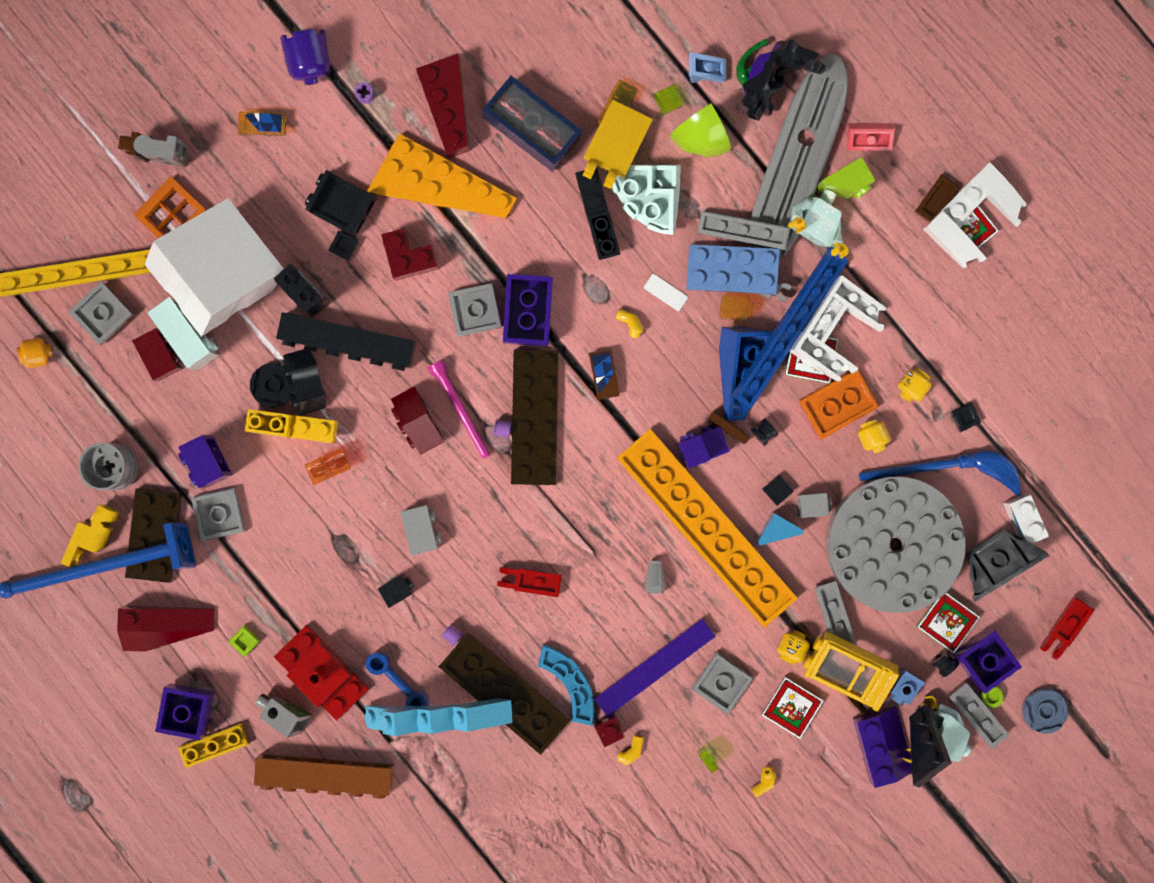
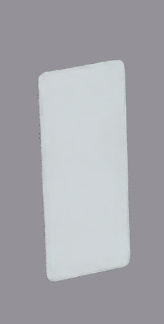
(665, 292)

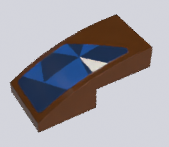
(604, 374)

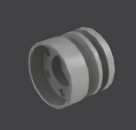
(96, 464)

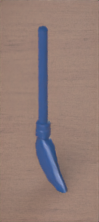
(986, 461)

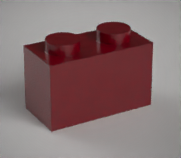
(157, 355)

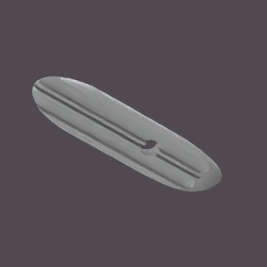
(797, 168)

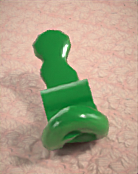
(742, 73)

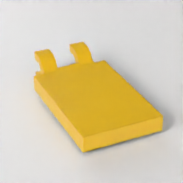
(616, 142)

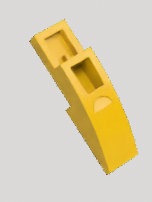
(291, 426)

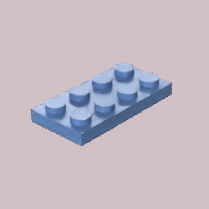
(733, 269)

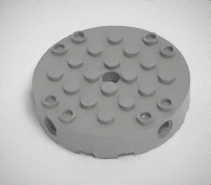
(928, 547)

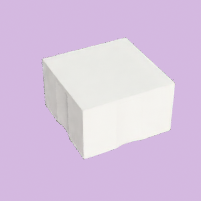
(213, 266)

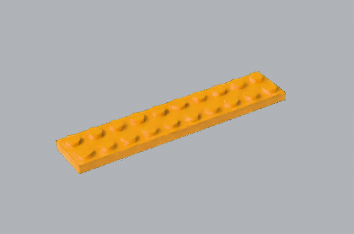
(707, 528)

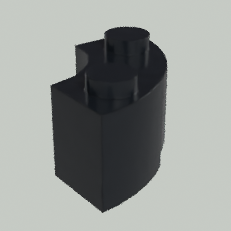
(304, 381)

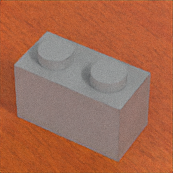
(420, 529)

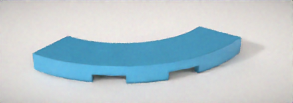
(573, 679)

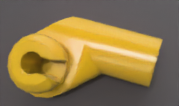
(633, 322)
(633, 753)
(766, 783)

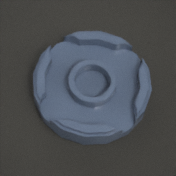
(1044, 710)

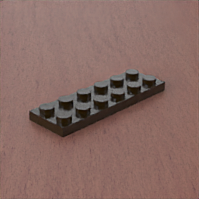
(534, 417)
(490, 678)

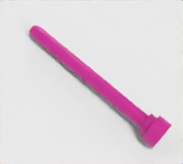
(439, 371)

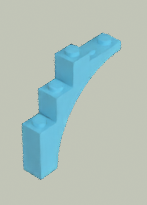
(438, 718)

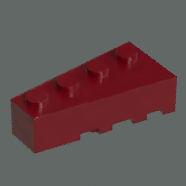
(445, 97)

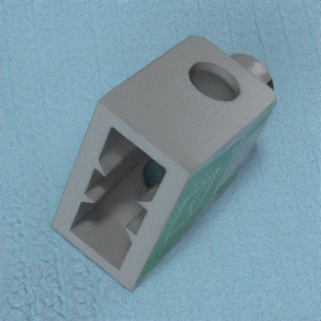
(283, 715)

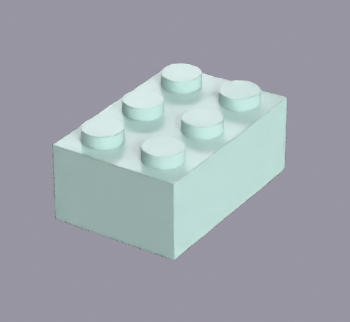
(191, 348)

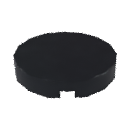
(270, 386)

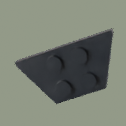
(1000, 561)

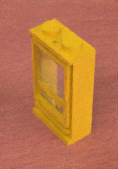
(850, 670)

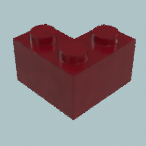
(403, 260)
(416, 421)

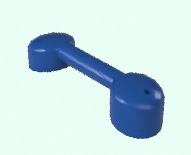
(380, 663)

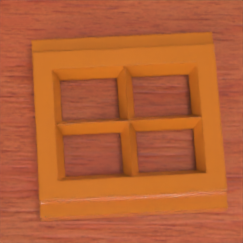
(157, 200)

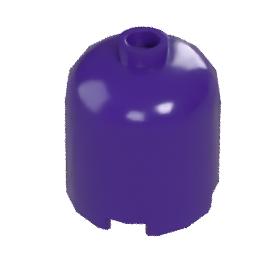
(306, 55)

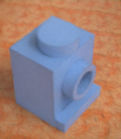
(905, 679)

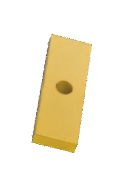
(225, 741)

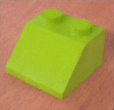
(849, 181)

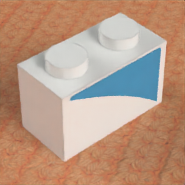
(1026, 518)

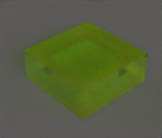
(668, 100)
(707, 759)

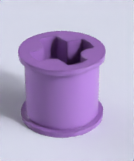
(360, 88)
(502, 428)
(452, 634)

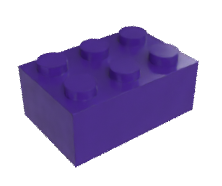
(527, 310)

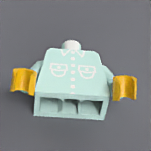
(819, 222)
(951, 729)

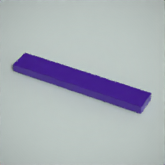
(654, 667)

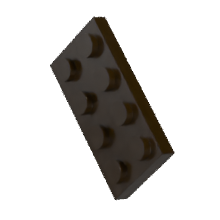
(149, 514)

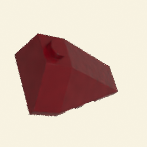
(153, 627)

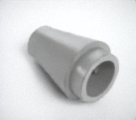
(655, 578)

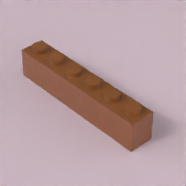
(323, 775)

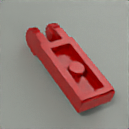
(532, 581)
(1067, 626)

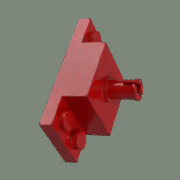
(320, 673)

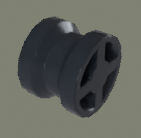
(764, 432)
(944, 663)

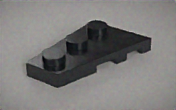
(927, 746)

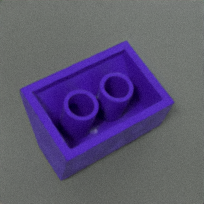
(883, 746)

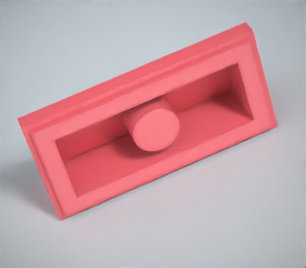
(870, 136)

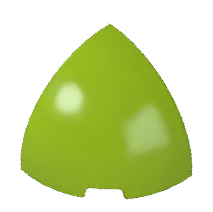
(702, 134)

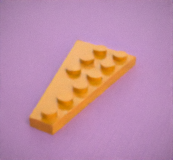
(427, 178)

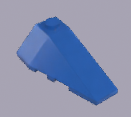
(737, 352)

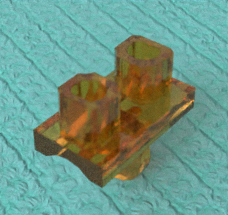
(327, 466)

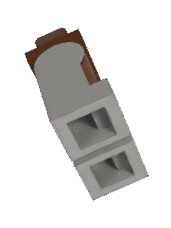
(144, 147)

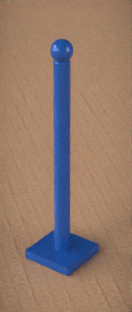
(177, 547)

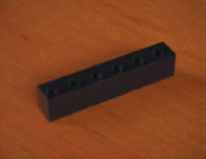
(346, 340)

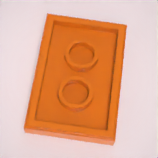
(838, 404)

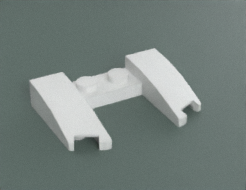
(945, 225)
(840, 298)

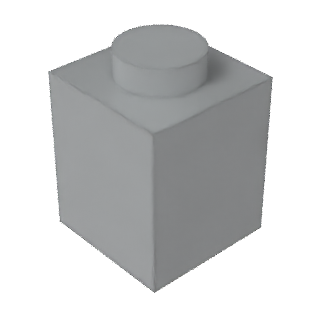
(814, 505)

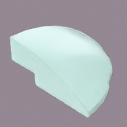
(651, 195)

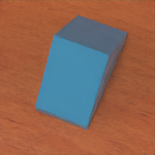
(777, 529)

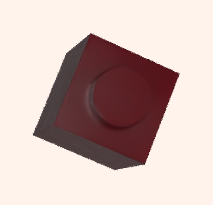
(609, 730)

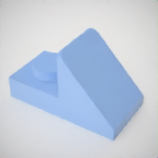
(706, 68)

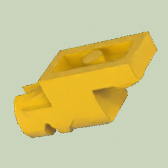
(91, 535)

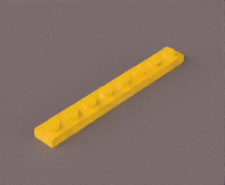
(73, 273)

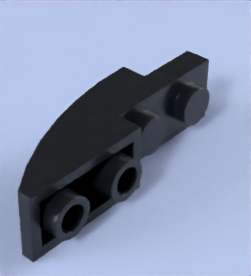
(597, 215)

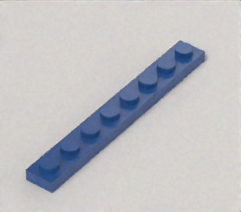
(789, 329)

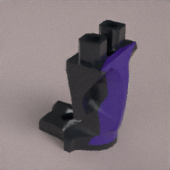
(768, 75)

